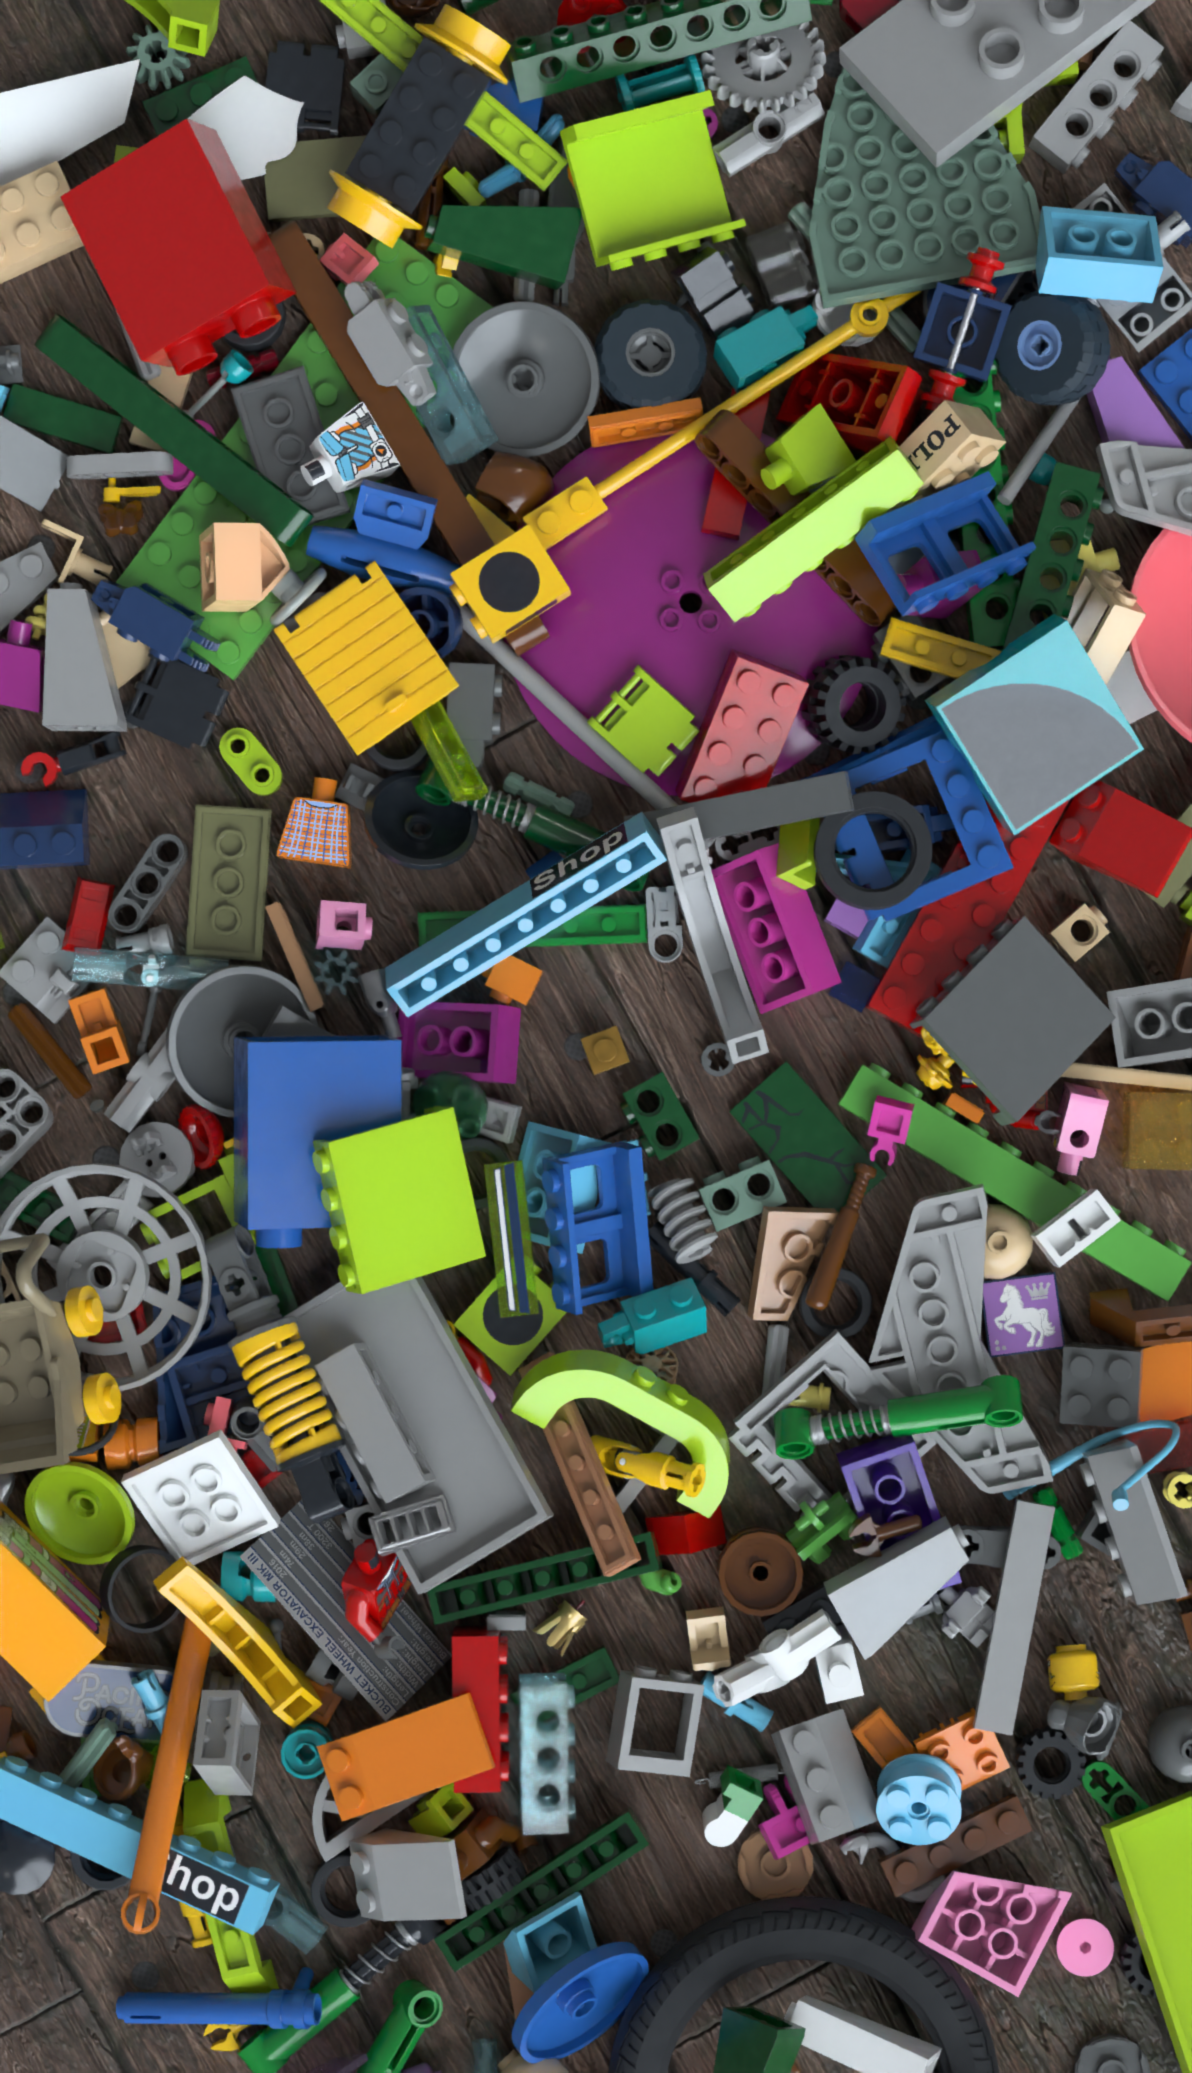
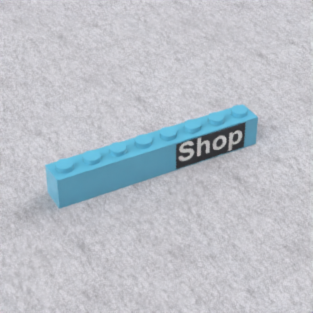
(525, 914)
(112, 1836)

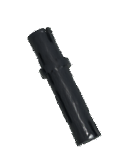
(705, 1280)

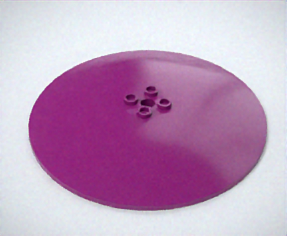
(626, 609)

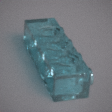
(454, 395)
(538, 1812)

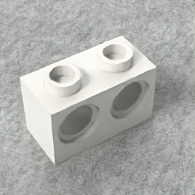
(1075, 1227)

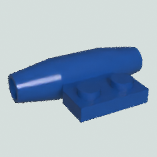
(390, 531)

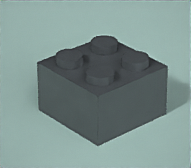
(1101, 1384)

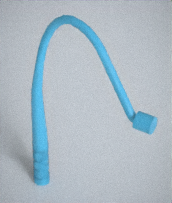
(1119, 1495)

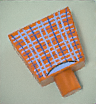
(318, 828)

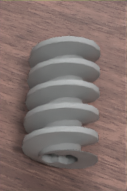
(682, 1219)

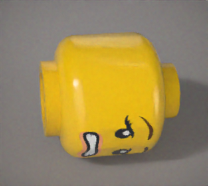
(1073, 1671)

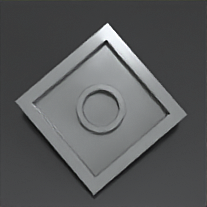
(44, 971)

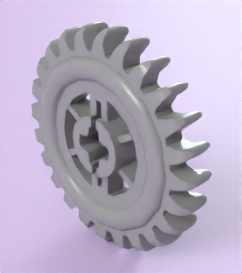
(763, 63)

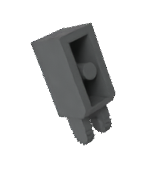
(472, 706)

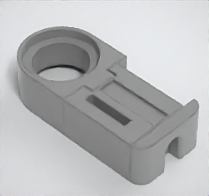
(662, 918)

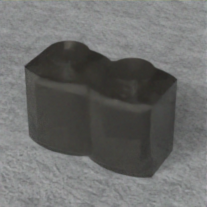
(780, 266)

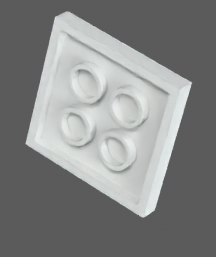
(201, 1499)

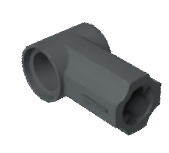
(253, 1434)

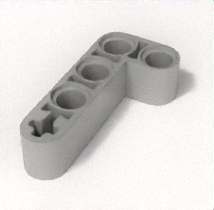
(14, 1119)

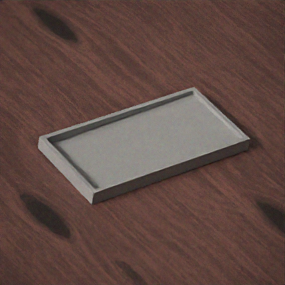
(449, 1415)

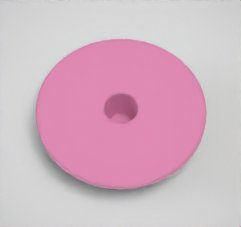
(1085, 1947)

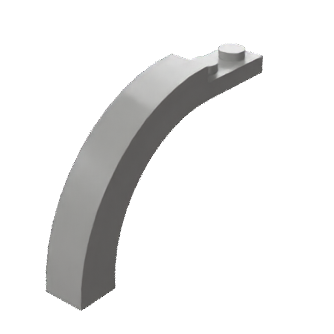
(711, 935)

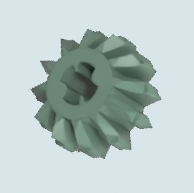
(160, 71)

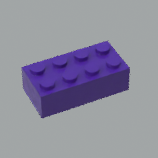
(890, 1484)

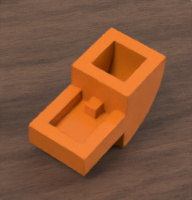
(99, 1030)

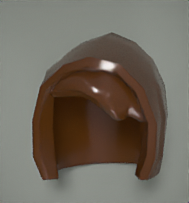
(513, 486)

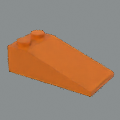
(405, 1756)

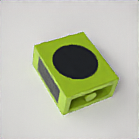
(508, 1339)

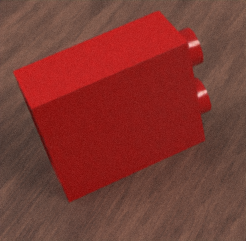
(180, 247)

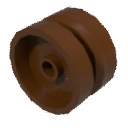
(746, 1590)

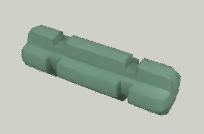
(535, 793)

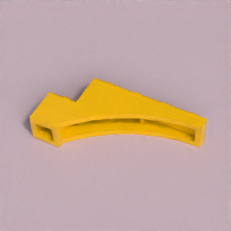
(241, 1639)

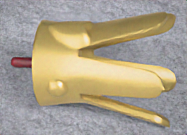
(569, 1621)

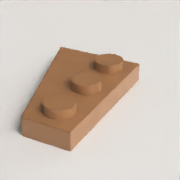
(784, 1253)

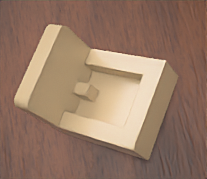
(708, 1639)

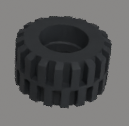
(881, 709)

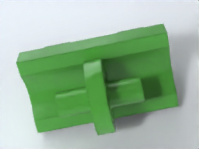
(820, 1526)

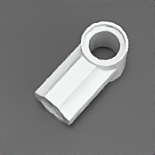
(792, 1649)
(746, 1680)

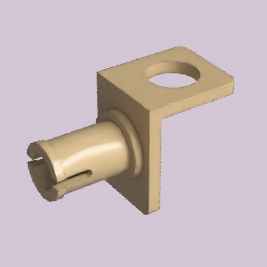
(78, 562)

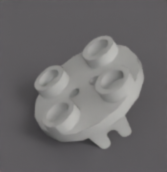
(149, 1143)

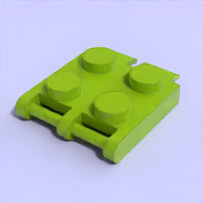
(646, 723)

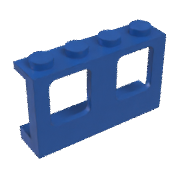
(927, 526)
(617, 1220)

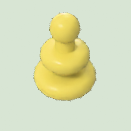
(39, 620)

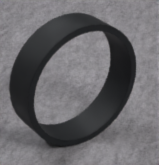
(106, 1586)

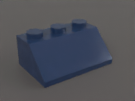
(44, 829)

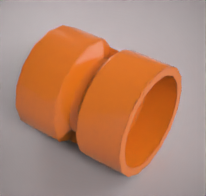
(133, 1443)

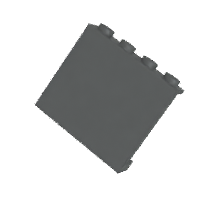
(1014, 1017)

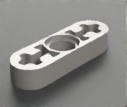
(119, 465)

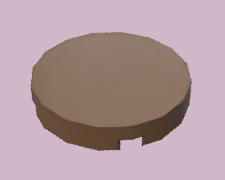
(771, 1877)

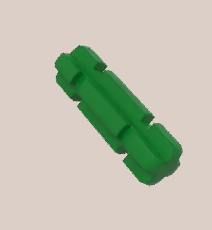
(1061, 1527)

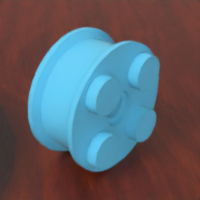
(918, 1799)

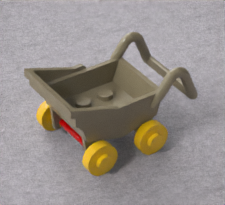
(41, 1369)

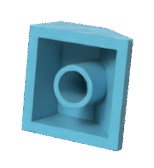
(549, 1941)

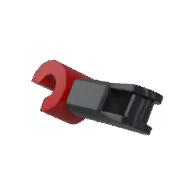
(73, 758)

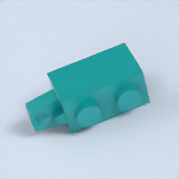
(762, 344)

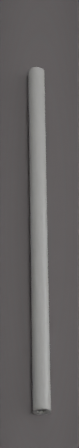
(571, 717)

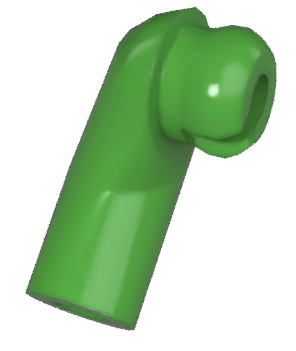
(661, 1581)

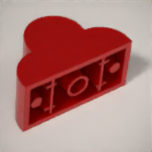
(860, 397)

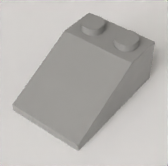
(407, 1876)

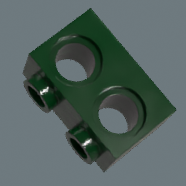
(668, 1111)

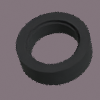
(920, 857)

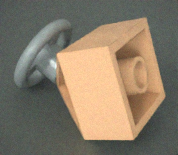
(242, 567)

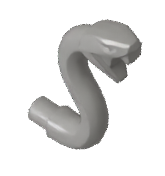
(863, 1842)

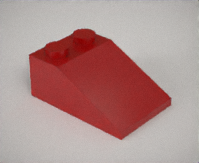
(1121, 837)

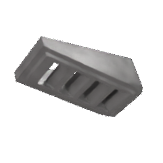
(392, 1516)

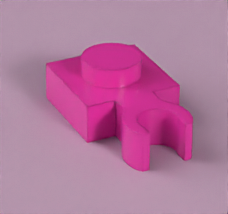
(889, 1124)

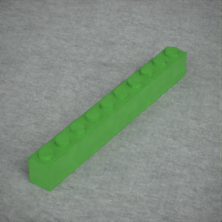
(1014, 1182)

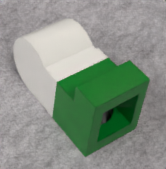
(733, 1807)

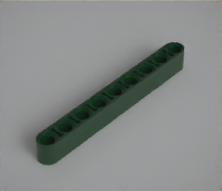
(174, 430)

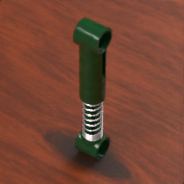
(538, 822)

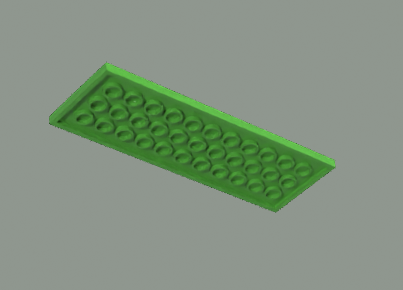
(173, 551)

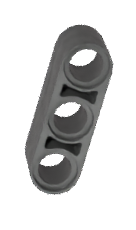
(147, 903)

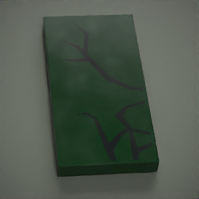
(803, 1138)

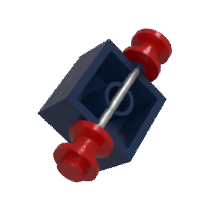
(962, 329)

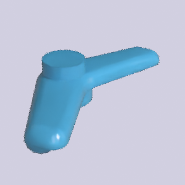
(510, 175)

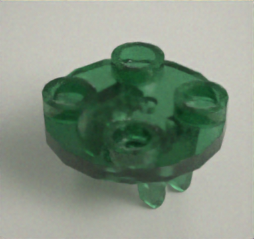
(466, 1095)

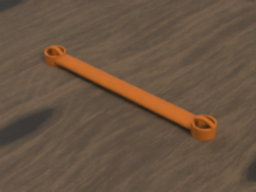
(168, 1776)

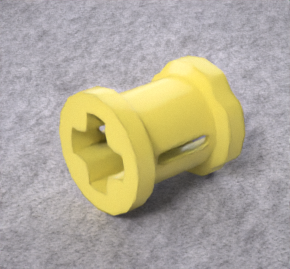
(1170, 1490)

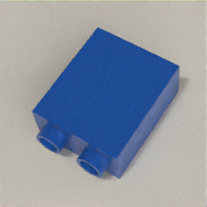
(286, 1099)

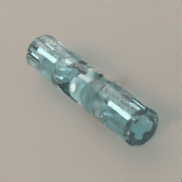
(157, 970)

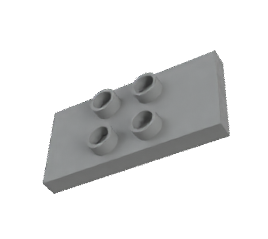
(965, 64)

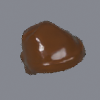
(122, 1769)

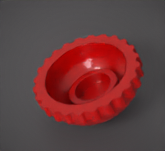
(204, 1133)

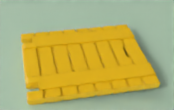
(366, 659)

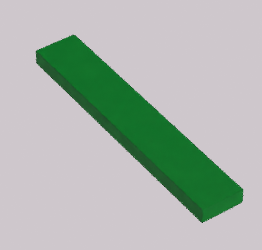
(591, 927)

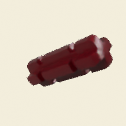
(265, 362)

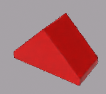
(686, 1531)

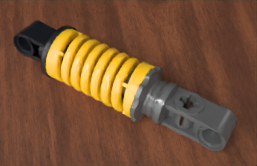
(267, 1352)

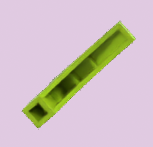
(185, 23)

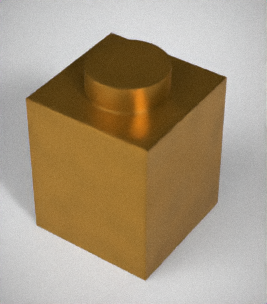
(605, 1050)

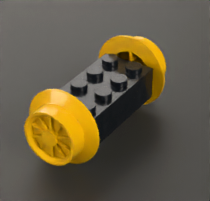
(419, 125)

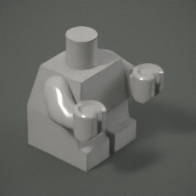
(967, 1613)

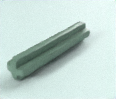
(89, 1753)

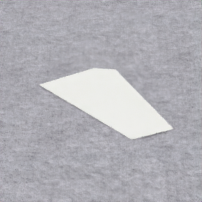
(61, 117)

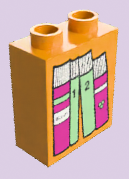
(47, 1613)

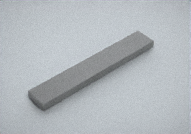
(1013, 1617)

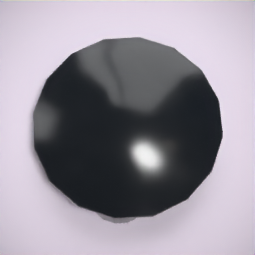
(24, 1860)

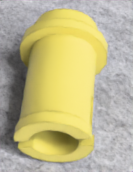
(814, 1397)

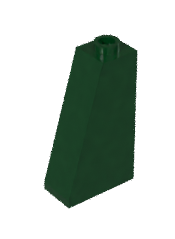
(508, 239)
(756, 2042)

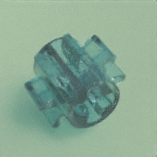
(346, 976)

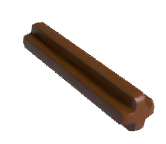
(49, 1050)

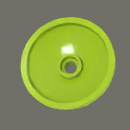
(70, 1523)

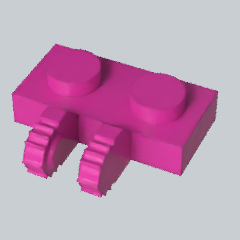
(785, 1830)

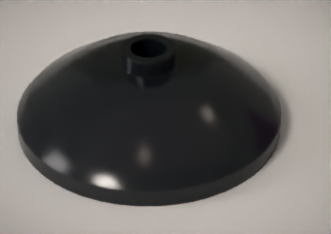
(398, 811)

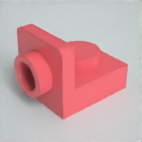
(348, 261)

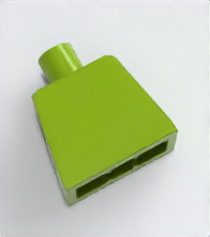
(806, 454)

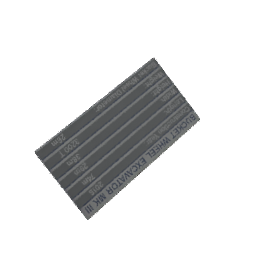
(304, 1571)

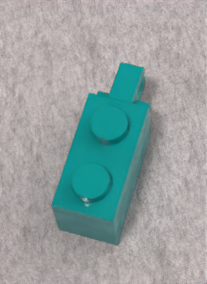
(657, 1318)

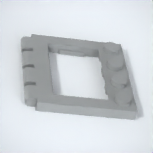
(853, 1379)

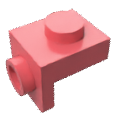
(218, 1418)

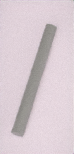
(1035, 452)

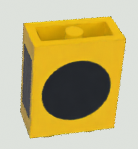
(509, 585)

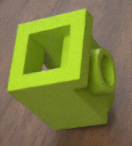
(440, 1812)

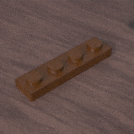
(972, 1838)

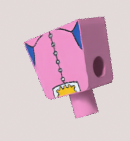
(1083, 1110)

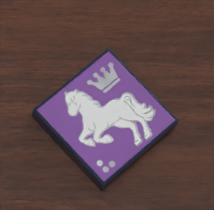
(1022, 1314)

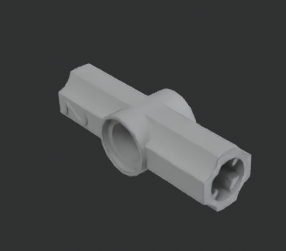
(749, 145)
(145, 1084)

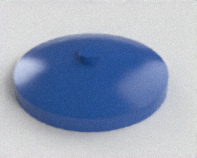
(579, 2002)

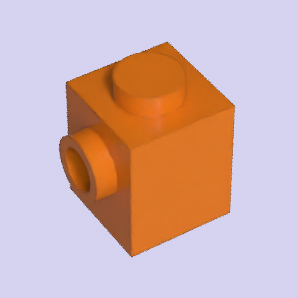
(512, 980)

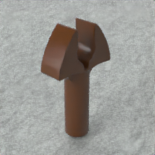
(880, 1532)

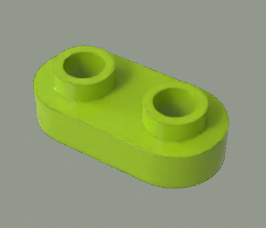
(251, 761)

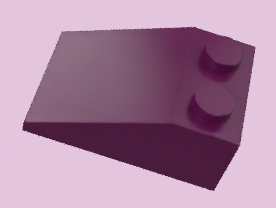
(462, 1039)

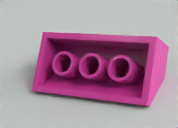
(773, 931)

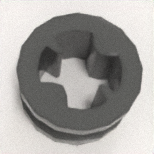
(706, 1062)

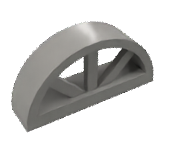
(360, 1826)

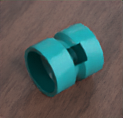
(234, 1581)
(300, 1749)

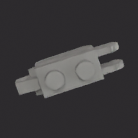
(389, 342)

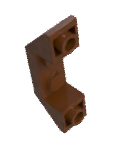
(1139, 1328)

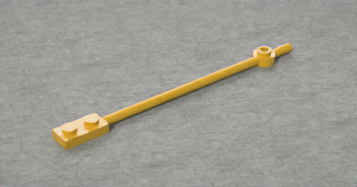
(584, 501)

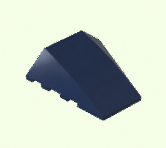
(200, 1375)

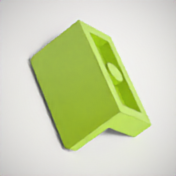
(796, 853)

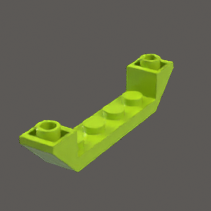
(234, 1948)

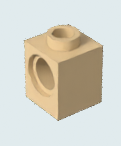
(1065, 942)

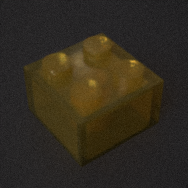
(1157, 1131)

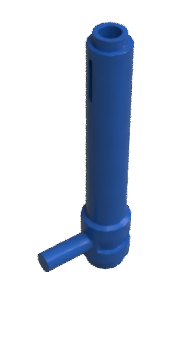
(276, 2009)

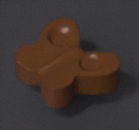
(121, 520)

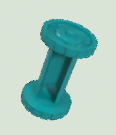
(660, 84)

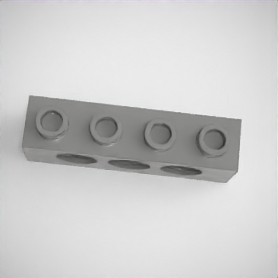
(1128, 47)

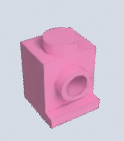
(337, 914)

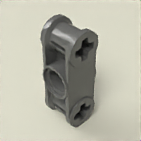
(992, 1544)

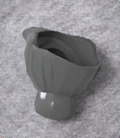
(1087, 1723)

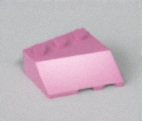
(990, 1925)

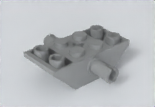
(1141, 320)

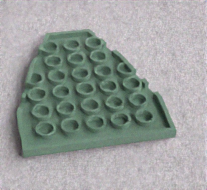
(896, 221)

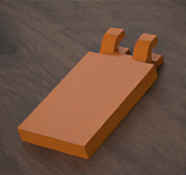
(1166, 1382)

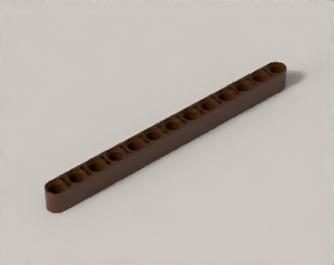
(390, 412)

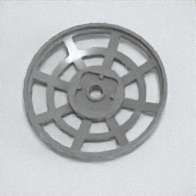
(123, 1259)

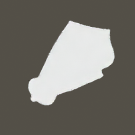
(252, 125)

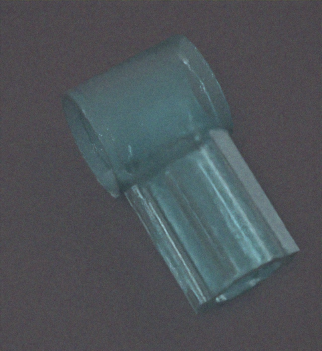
(295, 1922)

